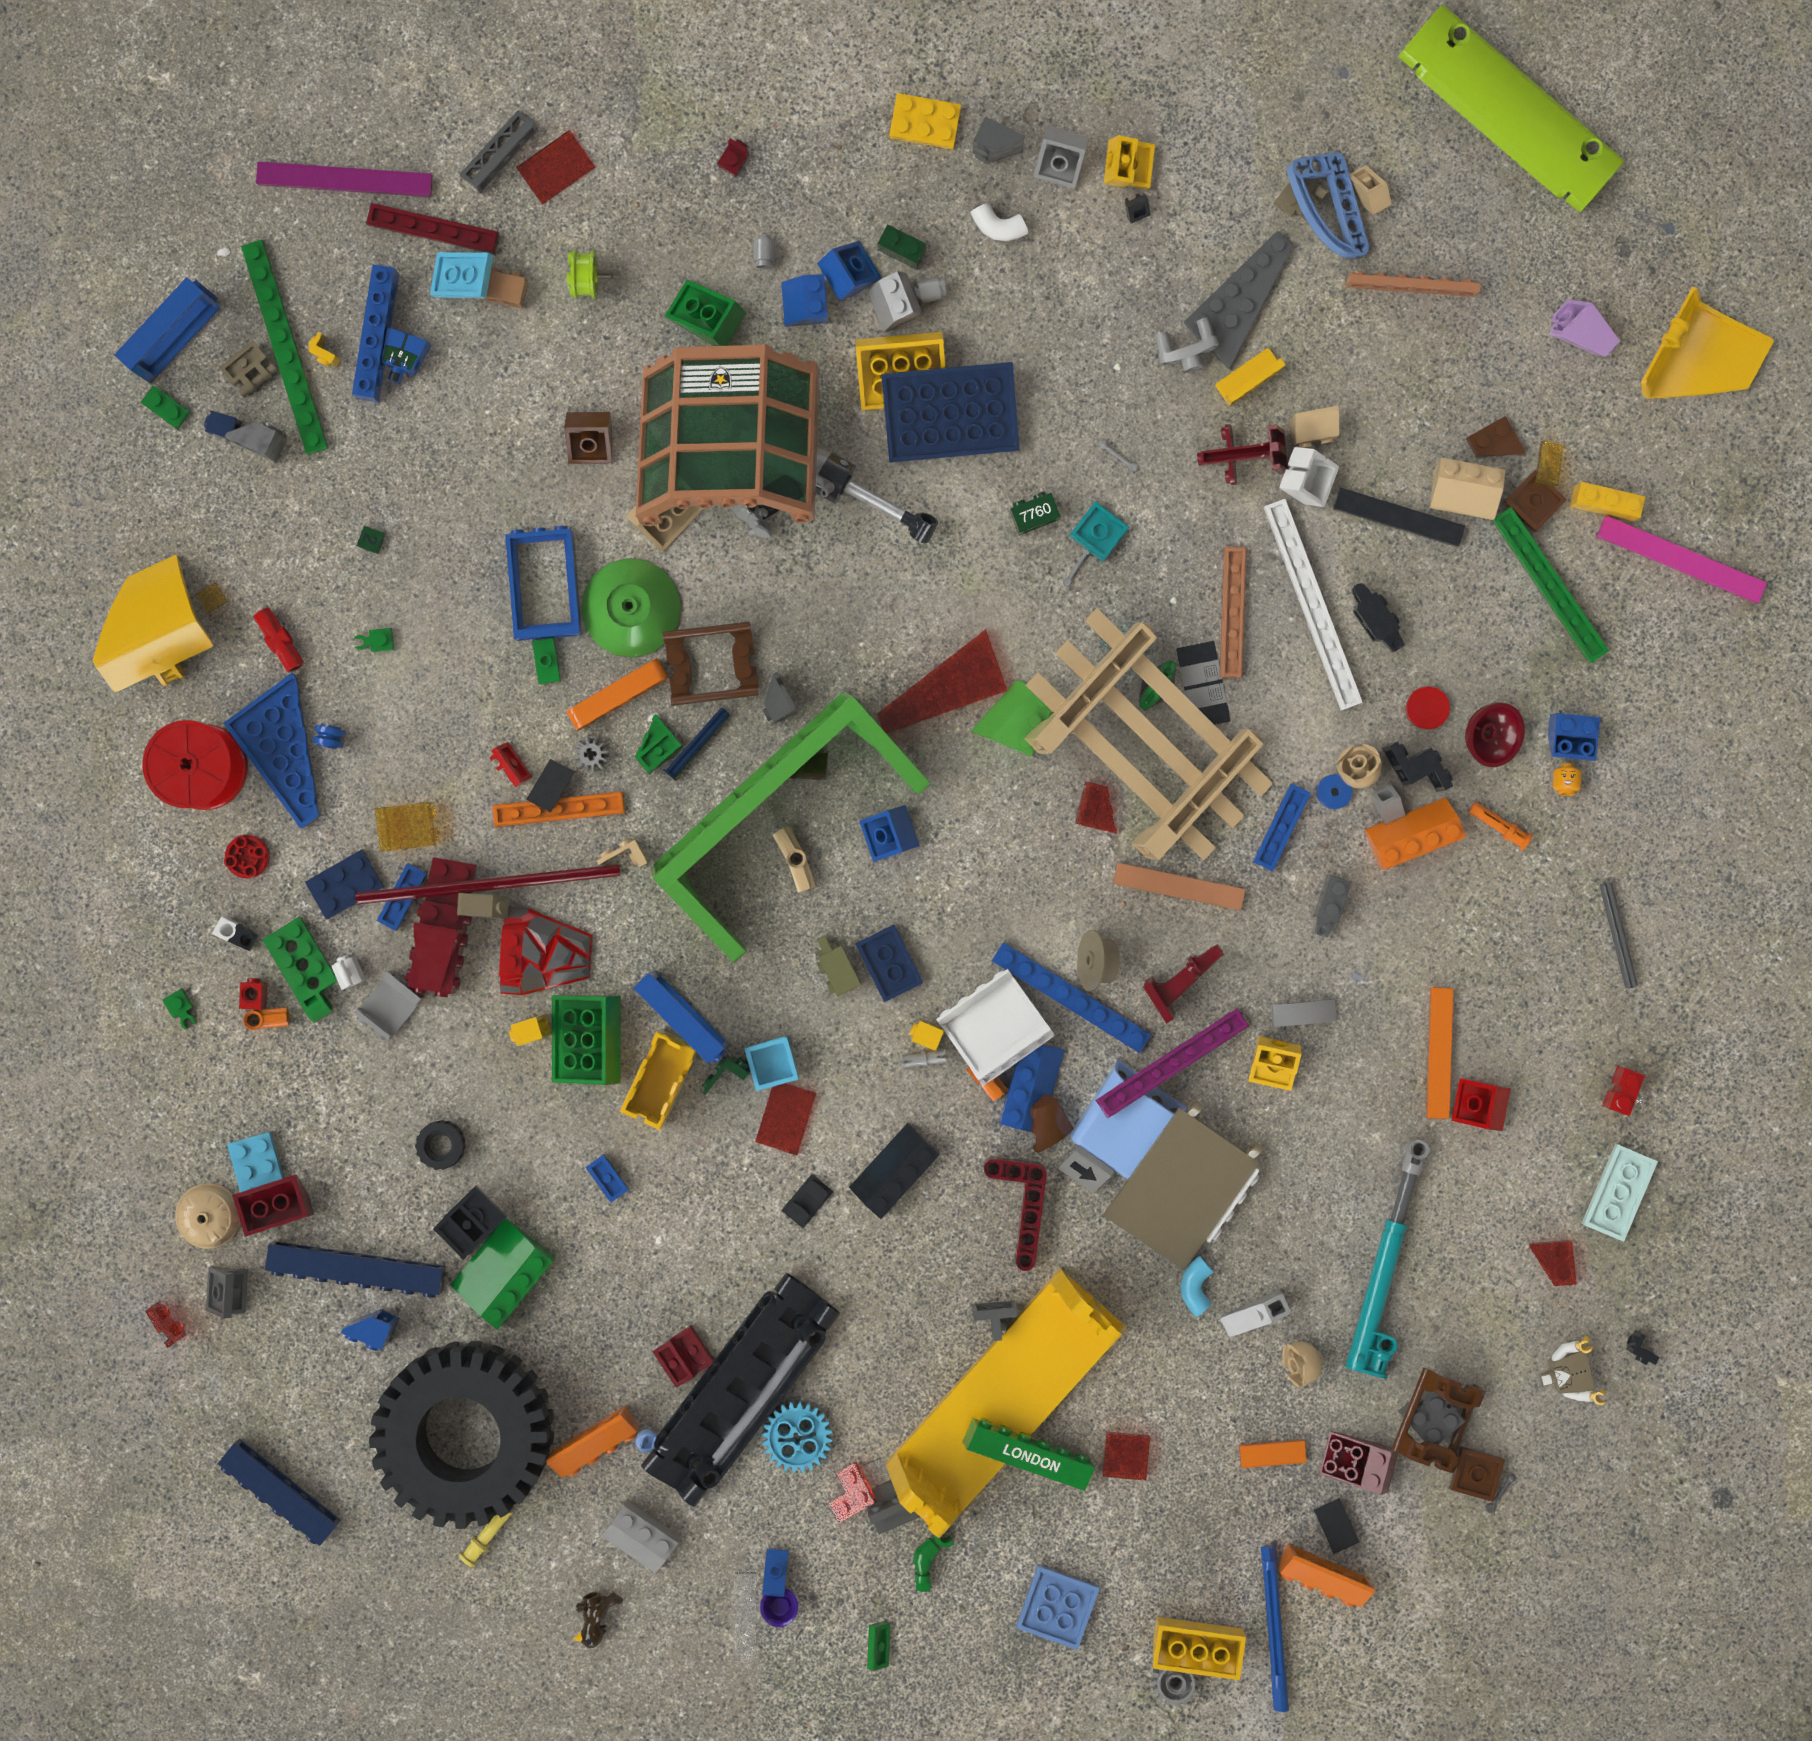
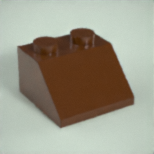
(588, 437)

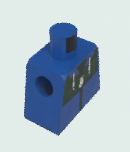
(403, 354)

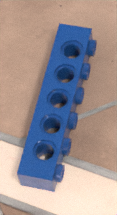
(376, 320)

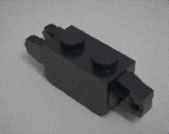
(1376, 617)

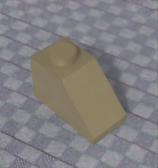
(483, 906)

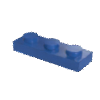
(395, 911)

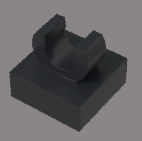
(1137, 208)

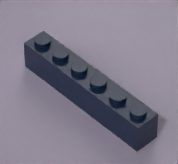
(278, 1492)

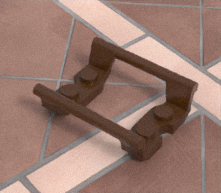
(680, 659)
(1451, 1391)

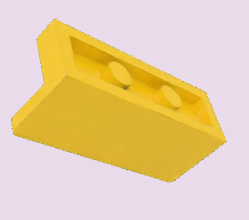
(1249, 376)

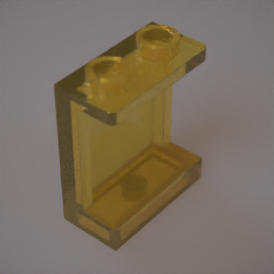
(406, 826)

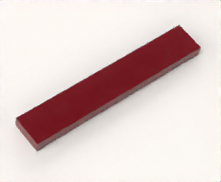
(432, 228)

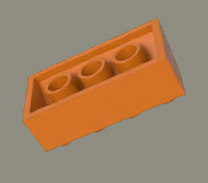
(1415, 834)
(593, 1442)
(1325, 1576)

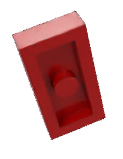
(511, 764)

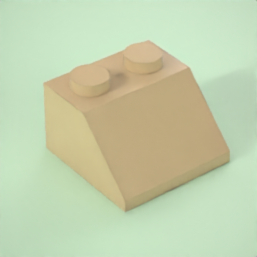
(1314, 427)

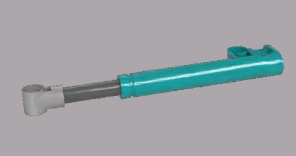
(1366, 1350)

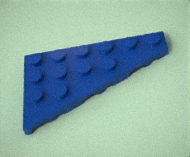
(276, 743)

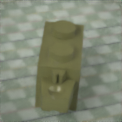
(837, 967)

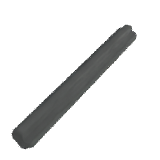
(1618, 935)

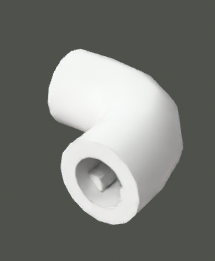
(998, 228)

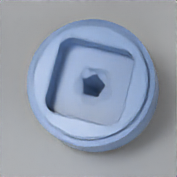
(645, 1440)

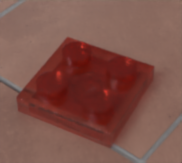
(1126, 1456)

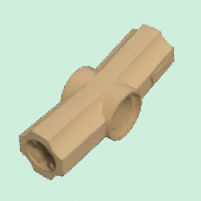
(788, 845)

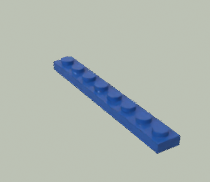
(1071, 997)

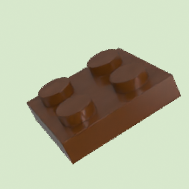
(1534, 501)
(1477, 1474)

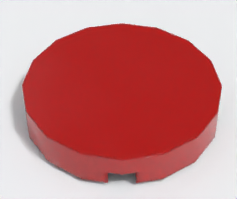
(1427, 708)

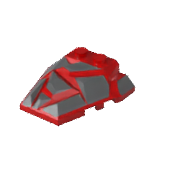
(541, 953)

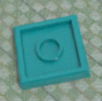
(1099, 531)

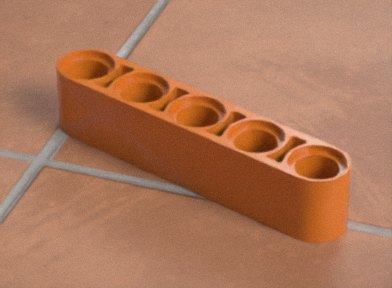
(617, 694)

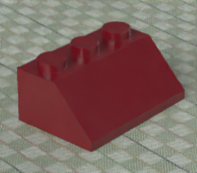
(272, 1205)

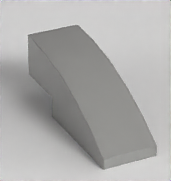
(1303, 1012)

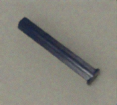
(697, 743)

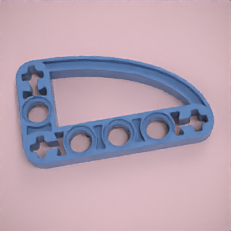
(1327, 169)

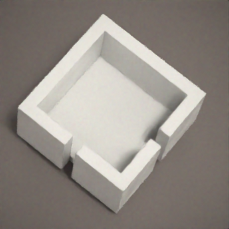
(1309, 477)

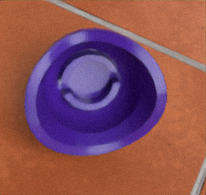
(779, 1610)

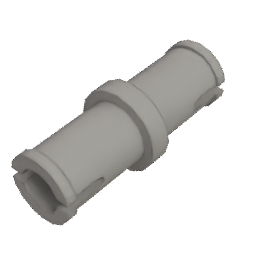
(924, 1058)

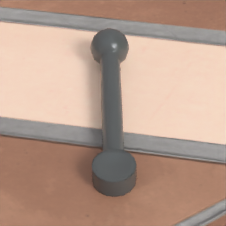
(1490, 1506)

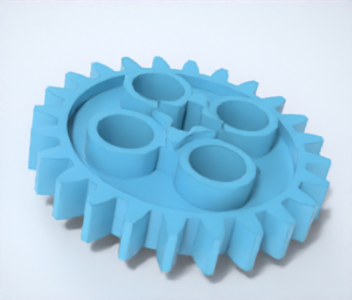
(801, 1456)

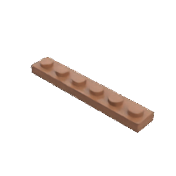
(1421, 284)

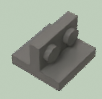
(226, 1291)
(996, 1313)
(887, 1511)

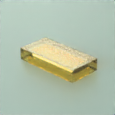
(1549, 463)

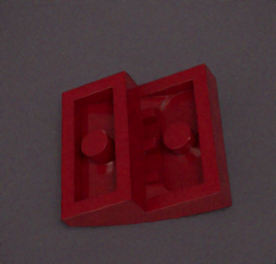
(683, 1356)

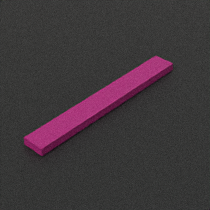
(1681, 559)

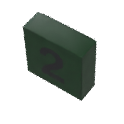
(371, 539)

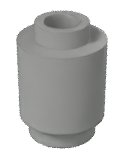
(763, 252)
(930, 290)

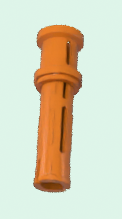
(1509, 831)

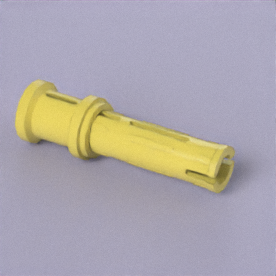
(479, 1543)

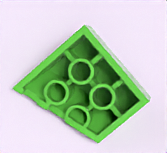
(1013, 719)

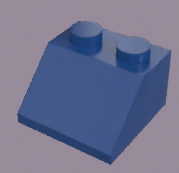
(848, 269)
(804, 300)
(889, 833)

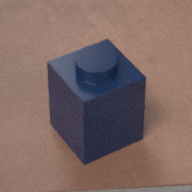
(219, 424)

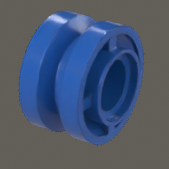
(329, 736)

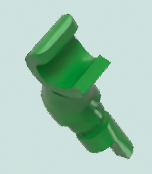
(924, 1557)

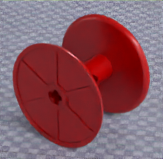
(194, 765)

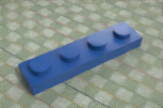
(1281, 827)

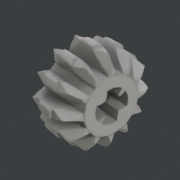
(596, 748)

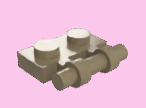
(243, 364)

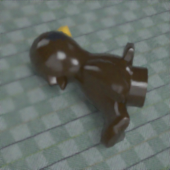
(594, 1610)

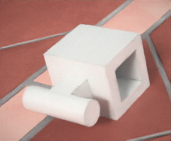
(348, 972)

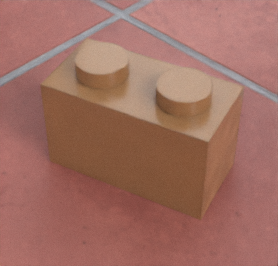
(506, 288)

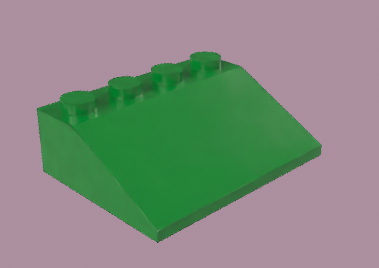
(586, 1039)
(502, 1273)

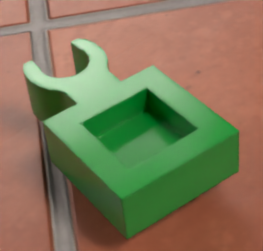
(378, 640)
(178, 1005)

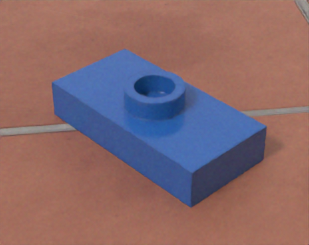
(607, 1178)
(775, 1572)

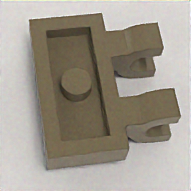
(1288, 202)

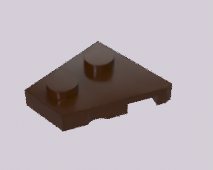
(1496, 440)

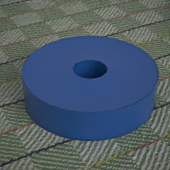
(1324, 794)

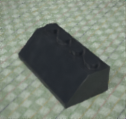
(894, 1170)

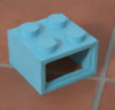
(772, 1063)

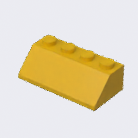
(1198, 1648)

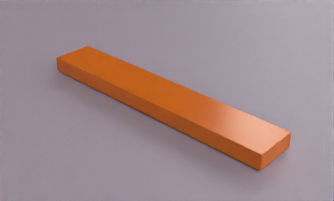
(564, 809)
(1439, 1053)

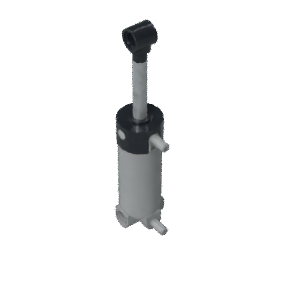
(834, 479)

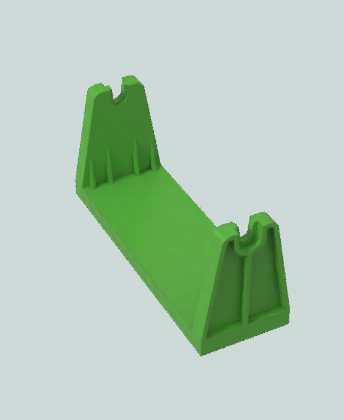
(671, 867)

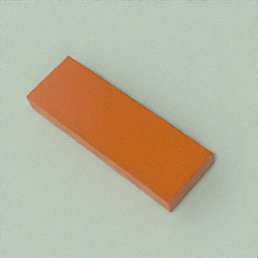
(1272, 1453)

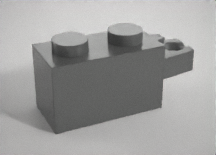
(1330, 904)

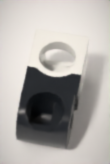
(235, 933)

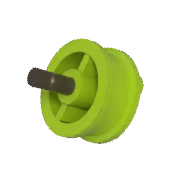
(585, 274)

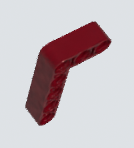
(1027, 1204)

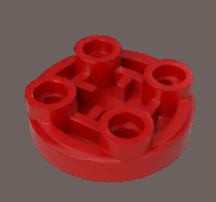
(247, 856)

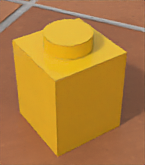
(926, 1034)

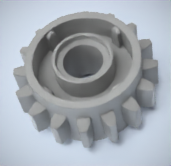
(1174, 1693)

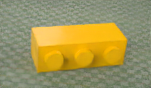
(1607, 501)
(530, 1030)

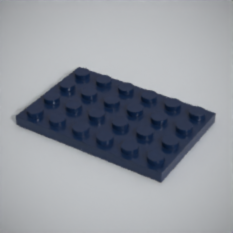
(950, 412)

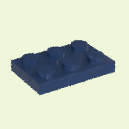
(336, 886)
(889, 963)

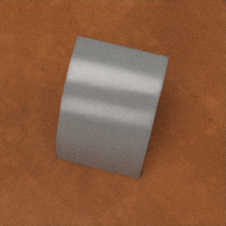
(1388, 804)

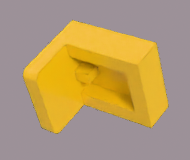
(323, 356)

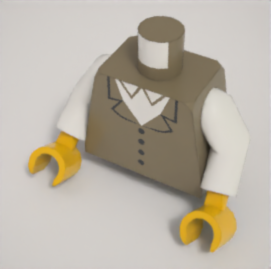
(1572, 1372)

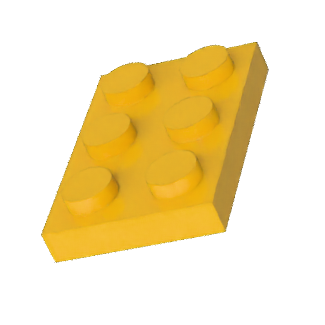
(925, 121)

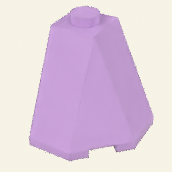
(1583, 327)

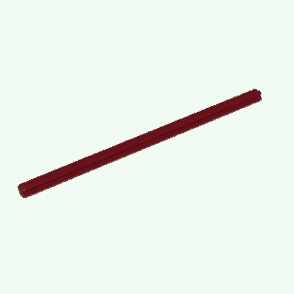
(487, 884)

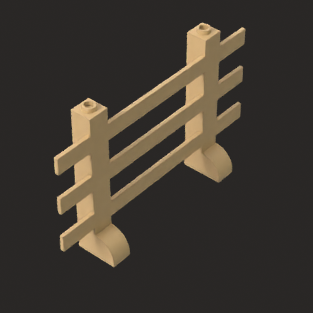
(1099, 684)

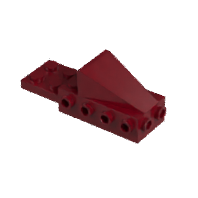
(440, 933)

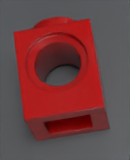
(246, 1001)

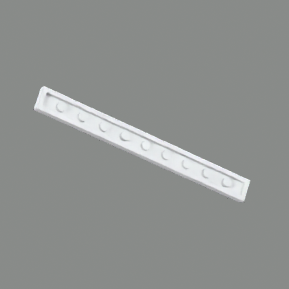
(1312, 604)

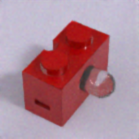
(1625, 1091)

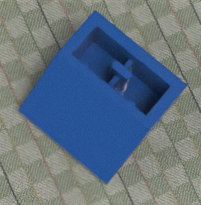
(1573, 736)
(372, 1329)

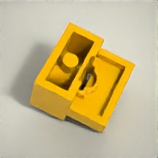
(1129, 163)
(1275, 1063)

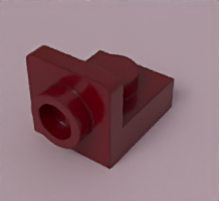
(734, 157)

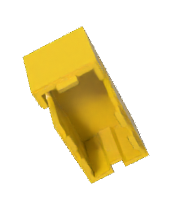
(659, 1079)

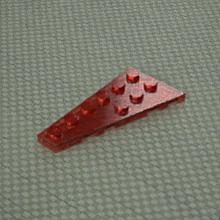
(957, 682)

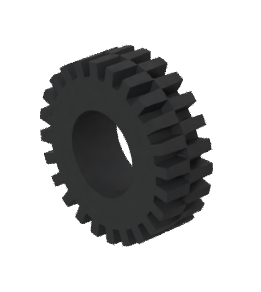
(427, 1480)

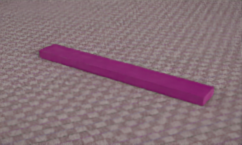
(344, 179)
(1172, 1063)

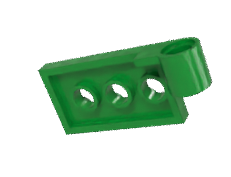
(311, 1000)

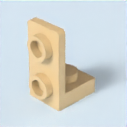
(636, 855)

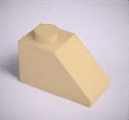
(1370, 189)

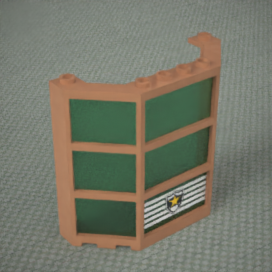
(728, 431)

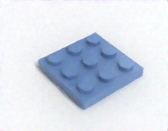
(1057, 1607)

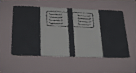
(1201, 680)

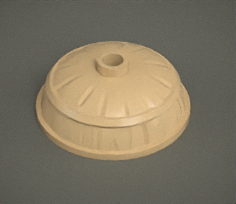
(220, 1212)

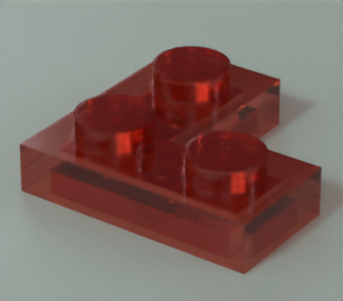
(857, 1495)

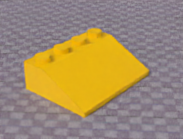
(894, 355)

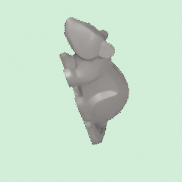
(754, 519)

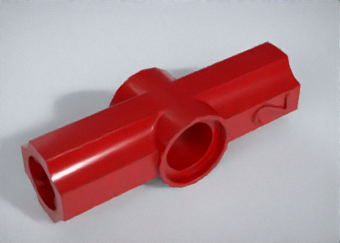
(278, 639)

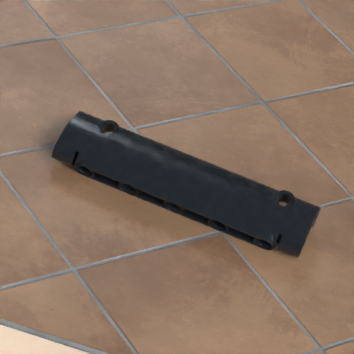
(740, 1389)

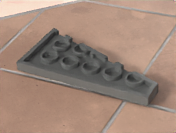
(1240, 298)

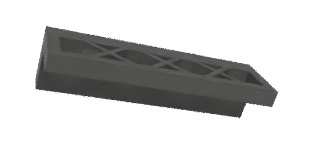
(502, 155)

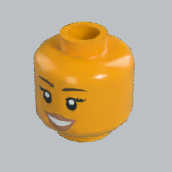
(1567, 779)

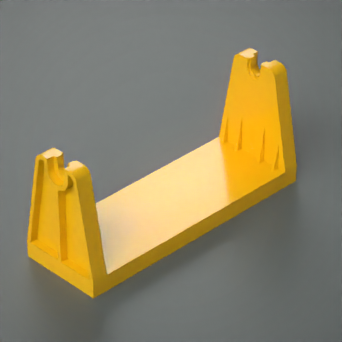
(1011, 1386)

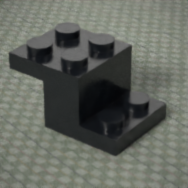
(1418, 766)
(469, 1222)

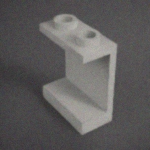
(389, 1006)

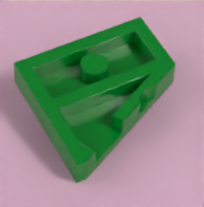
(657, 746)

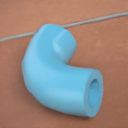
(1192, 1286)

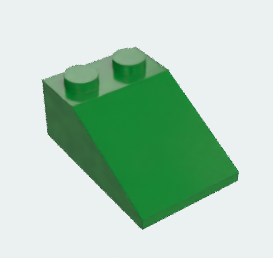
(706, 313)

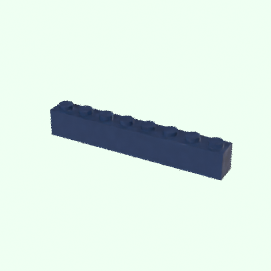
(355, 1268)

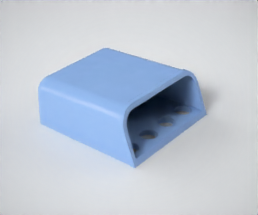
(1128, 1133)

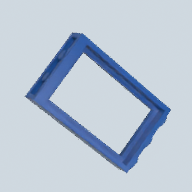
(168, 329)
(543, 631)
(682, 1017)

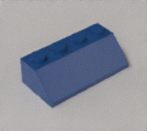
(1030, 1081)

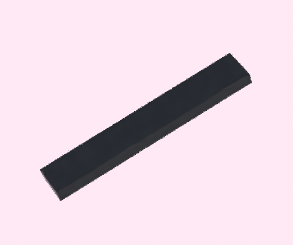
(1399, 517)

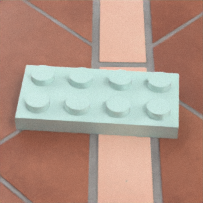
(1619, 1192)

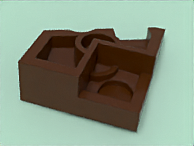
(1049, 1123)

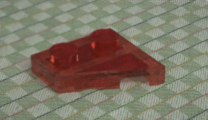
(1095, 808)
(1556, 1260)
(164, 1323)

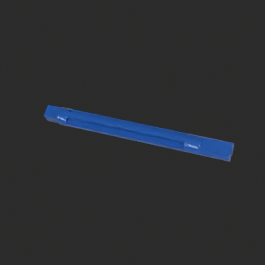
(1278, 1673)

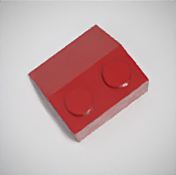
(1481, 1104)

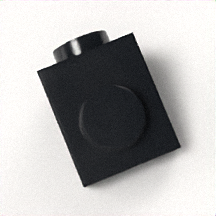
(1642, 1355)

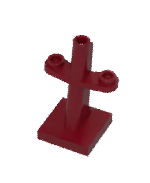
(1273, 449)
(1166, 993)

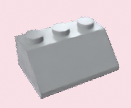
(641, 1536)

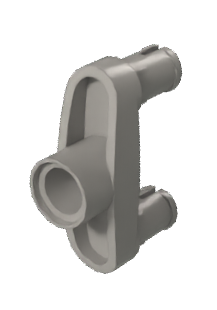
(1189, 355)

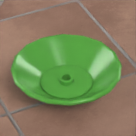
(653, 611)

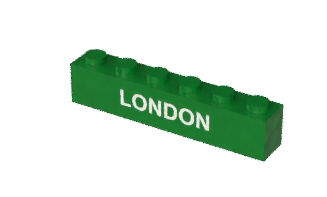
(1028, 1454)

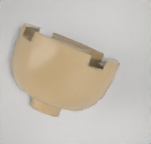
(1360, 766)
(1303, 1362)

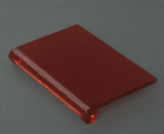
(555, 167)
(786, 1118)

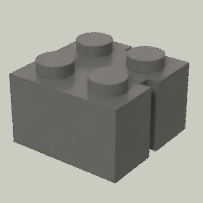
(1434, 1418)

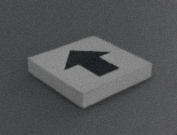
(1086, 1169)

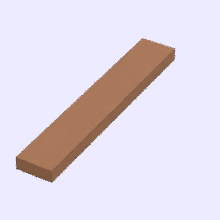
(1232, 612)
(1178, 886)

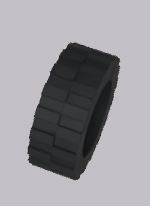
(457, 1145)

